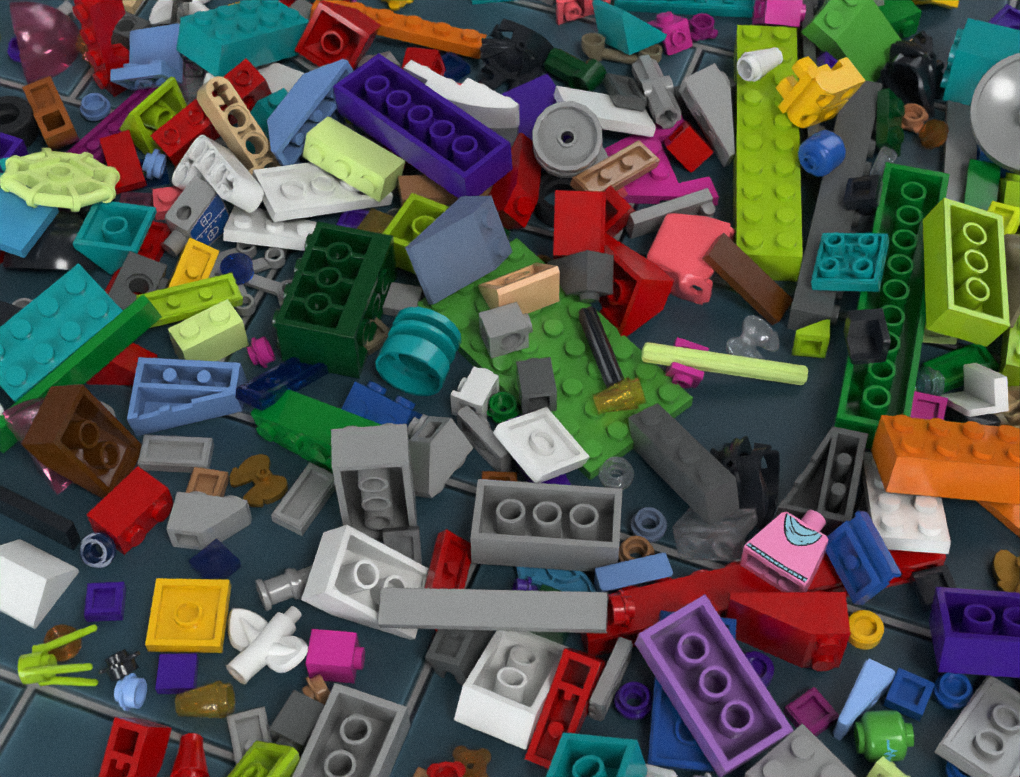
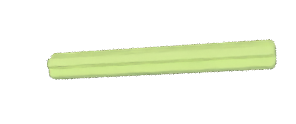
(725, 363)

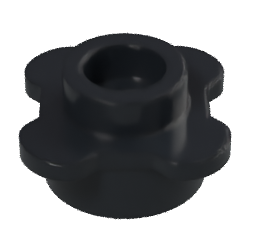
(120, 664)

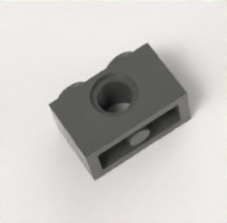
(137, 275)

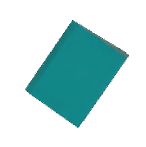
(623, 29)
(112, 232)

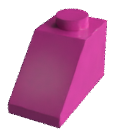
(778, 13)

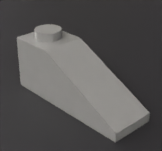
(709, 101)

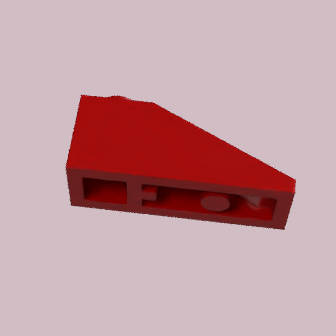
(518, 190)
(565, 703)
(135, 748)

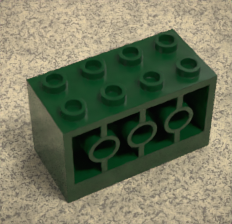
(334, 296)

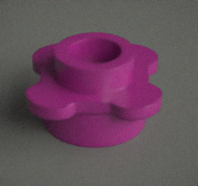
(702, 27)

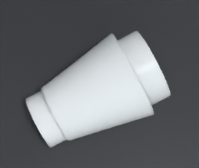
(757, 63)

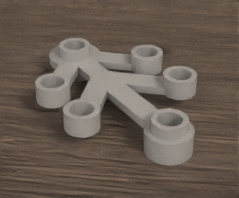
(257, 282)

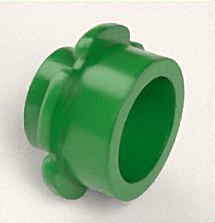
(506, 401)

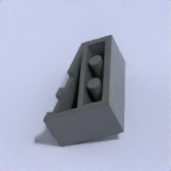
(829, 480)

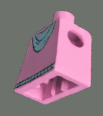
(787, 551)

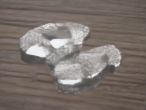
(755, 333)

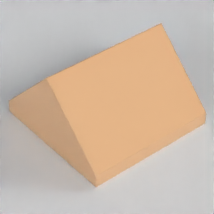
(529, 287)

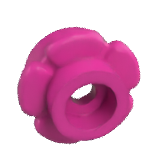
(261, 351)

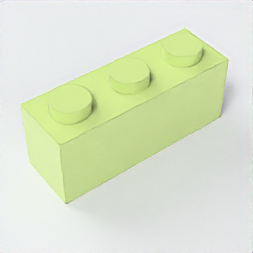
(353, 158)

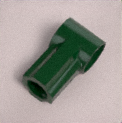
(577, 73)

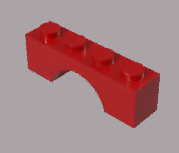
(98, 22)

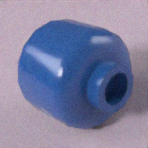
(821, 153)

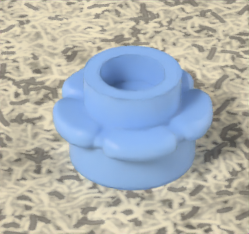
(130, 692)

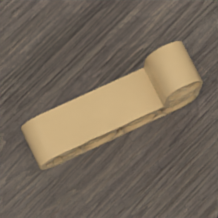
(247, 126)

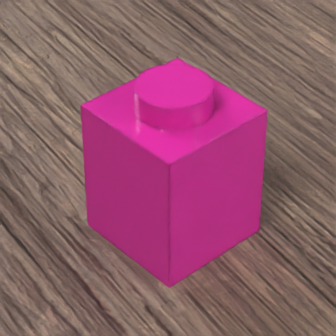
(334, 655)

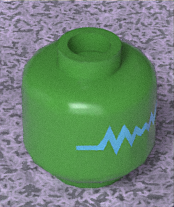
(883, 735)

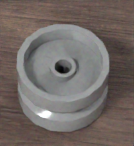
(571, 120)

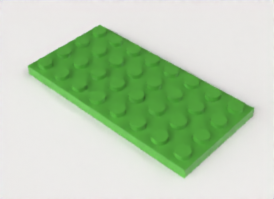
(576, 374)

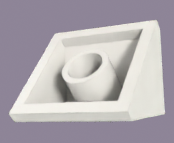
(31, 581)

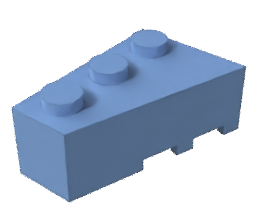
(182, 393)

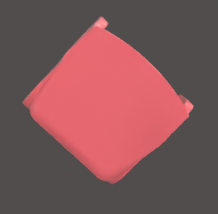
(680, 250)

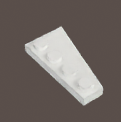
(259, 229)

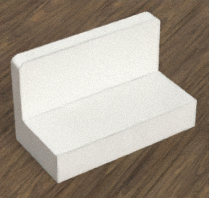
(983, 392)

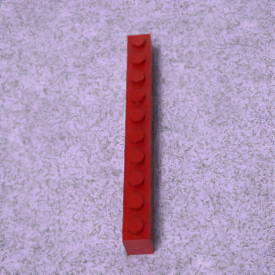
(674, 594)

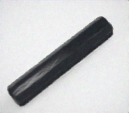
(600, 346)

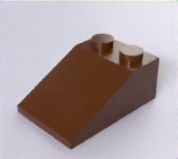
(82, 440)

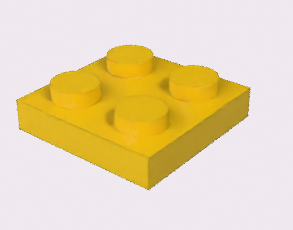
(188, 615)

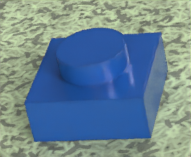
(909, 694)

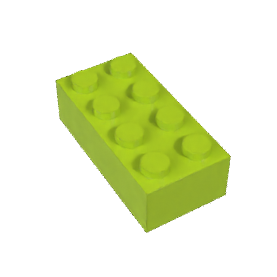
(965, 272)

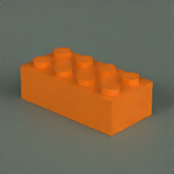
(948, 459)

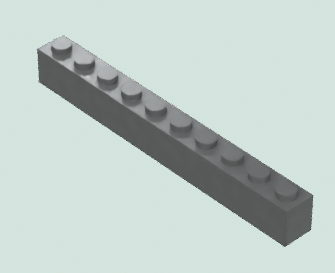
(855, 126)

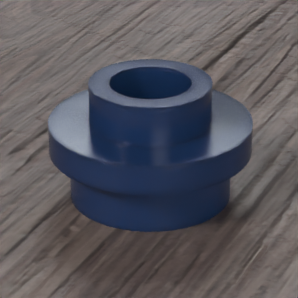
(90, 554)

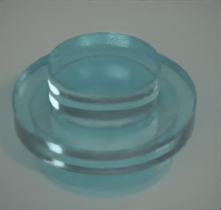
(929, 381)

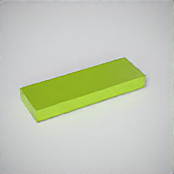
(194, 297)

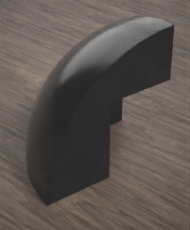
(54, 247)

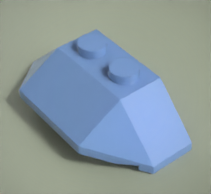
(303, 109)

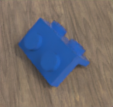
(372, 403)

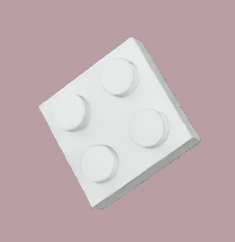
(541, 445)

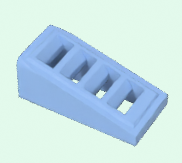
(867, 690)

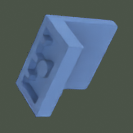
(151, 59)

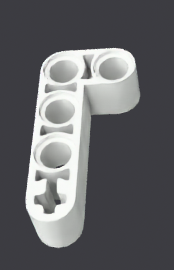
(222, 171)

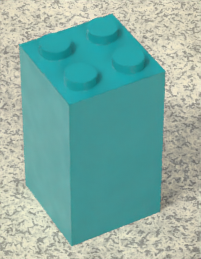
(973, 54)

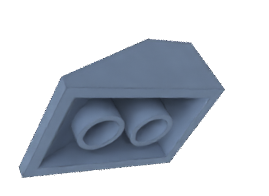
(459, 247)

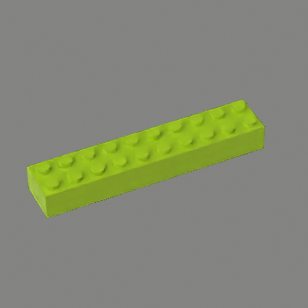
(767, 160)

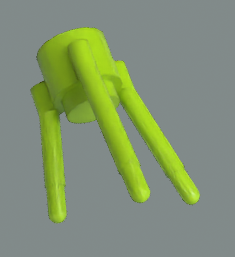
(42, 667)

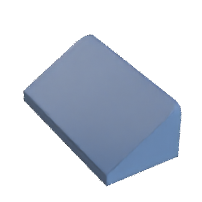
(632, 572)

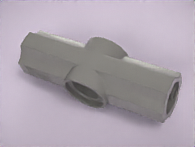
(657, 91)

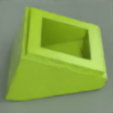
(812, 340)

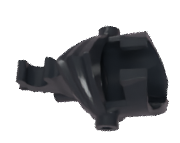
(513, 59)
(914, 72)
(755, 485)

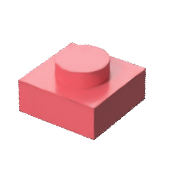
(163, 200)

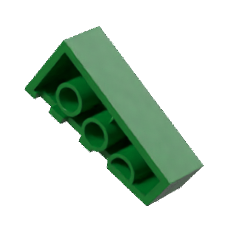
(305, 426)

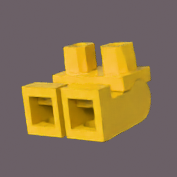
(818, 92)

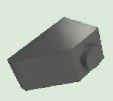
(586, 275)

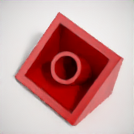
(579, 222)

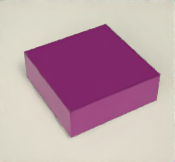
(811, 711)

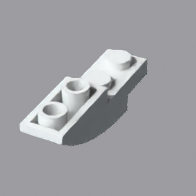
(472, 97)

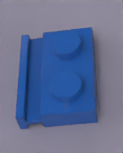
(861, 558)

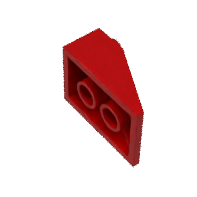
(793, 626)

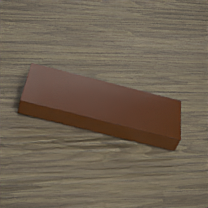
(747, 279)

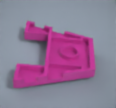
(661, 181)

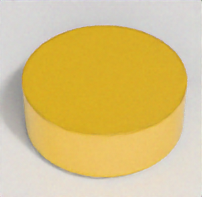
(865, 629)

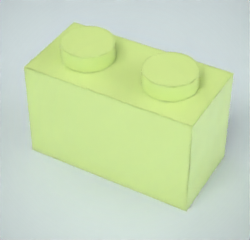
(209, 334)

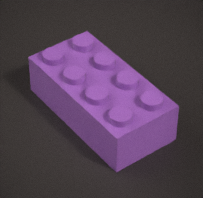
(712, 686)

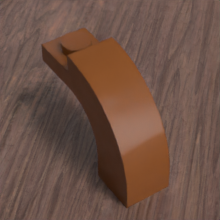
(50, 113)

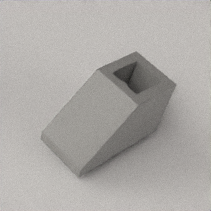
(436, 453)
(202, 518)

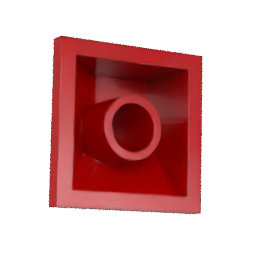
(337, 34)

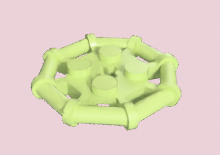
(60, 179)

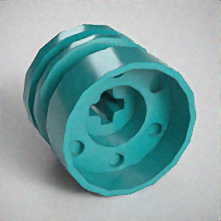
(418, 351)

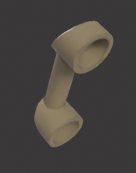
(594, 43)

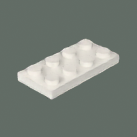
(309, 191)
(904, 520)

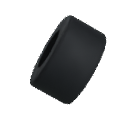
(18, 119)

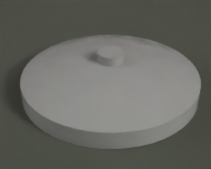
(997, 113)

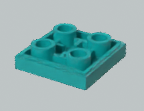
(850, 262)

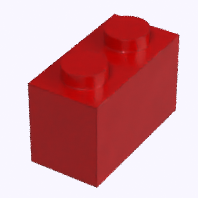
(131, 509)

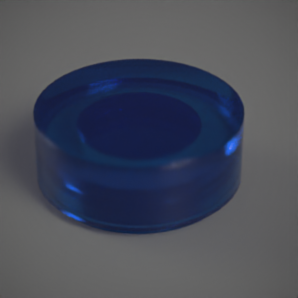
(239, 265)

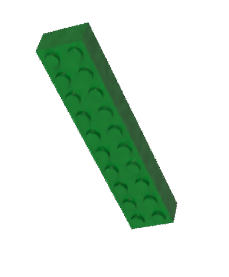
(890, 386)

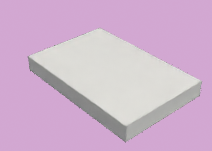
(609, 115)

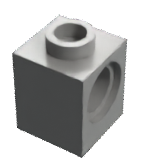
(505, 329)

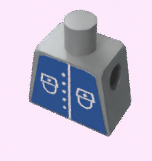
(197, 215)

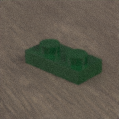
(889, 121)

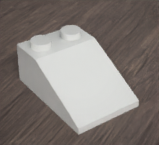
(350, 577)
(509, 686)

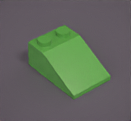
(853, 31)

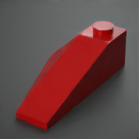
(638, 289)

